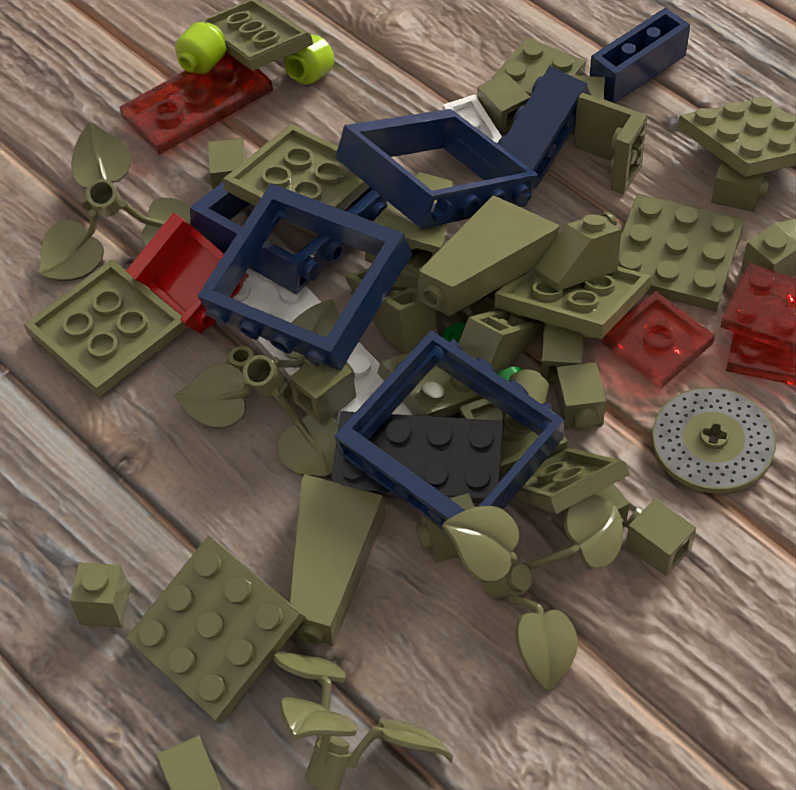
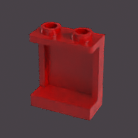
(177, 268)

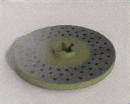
(743, 445)

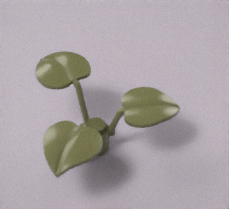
(97, 163)
(219, 393)
(485, 546)
(331, 752)

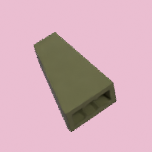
(422, 242)
(484, 255)
(331, 551)

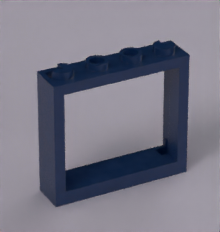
(368, 151)
(280, 203)
(213, 219)
(478, 376)

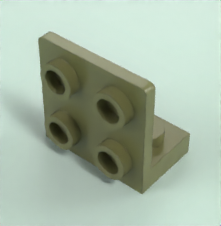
(612, 134)

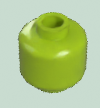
(200, 47)
(311, 62)

